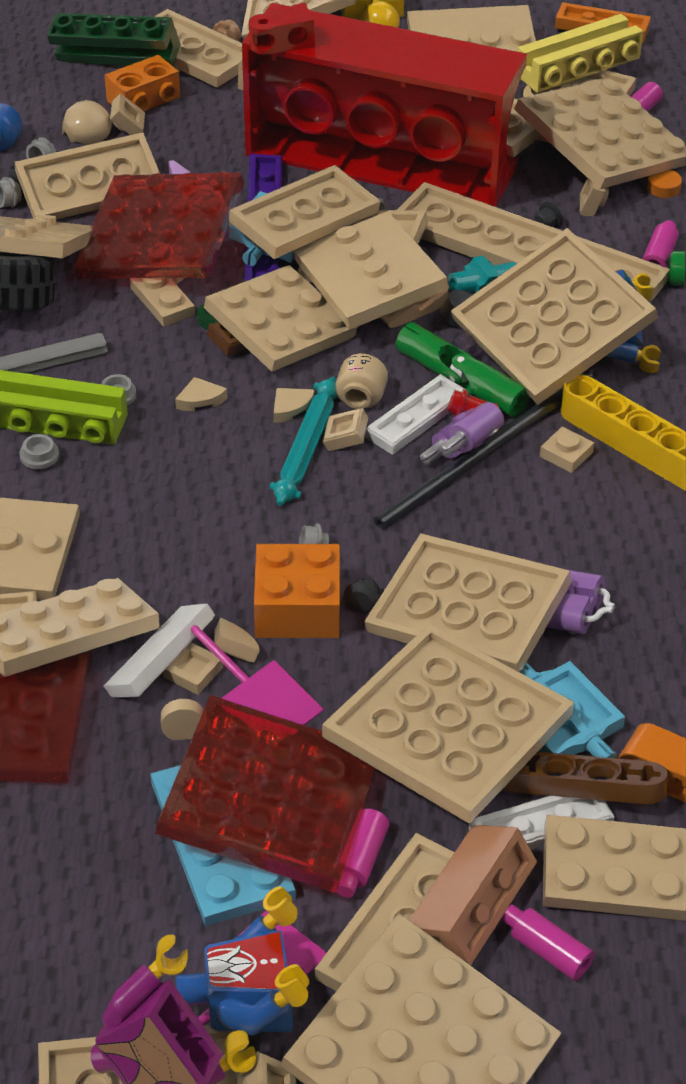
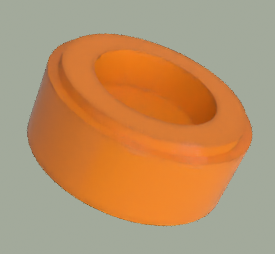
(664, 184)

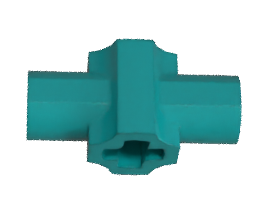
(477, 275)

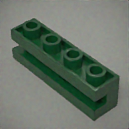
(112, 38)

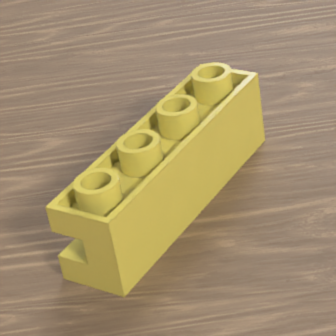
(580, 52)

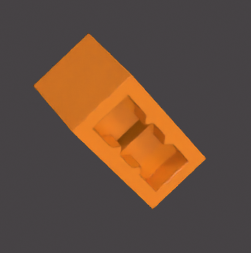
(144, 83)

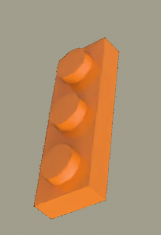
(574, 16)

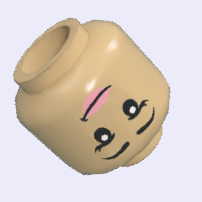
(361, 381)

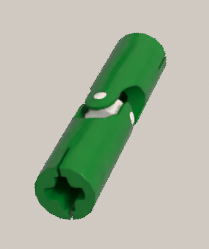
(472, 374)

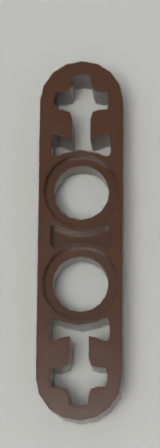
(629, 779)

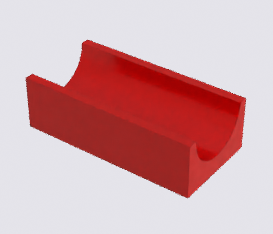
(386, 106)

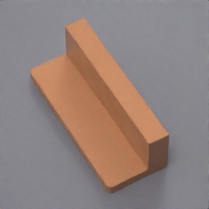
(475, 889)

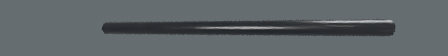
(469, 460)

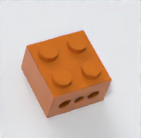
(297, 591)

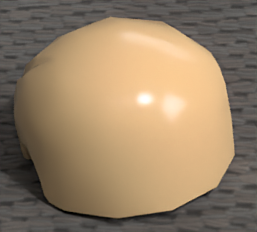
(86, 122)

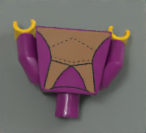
(156, 1035)

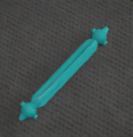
(305, 442)

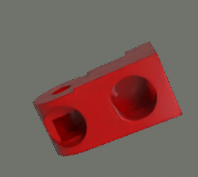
(282, 30)

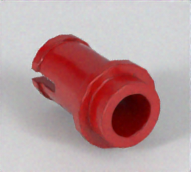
(463, 402)

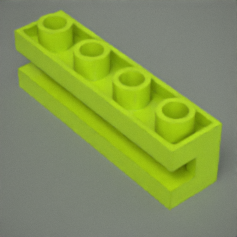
(61, 407)

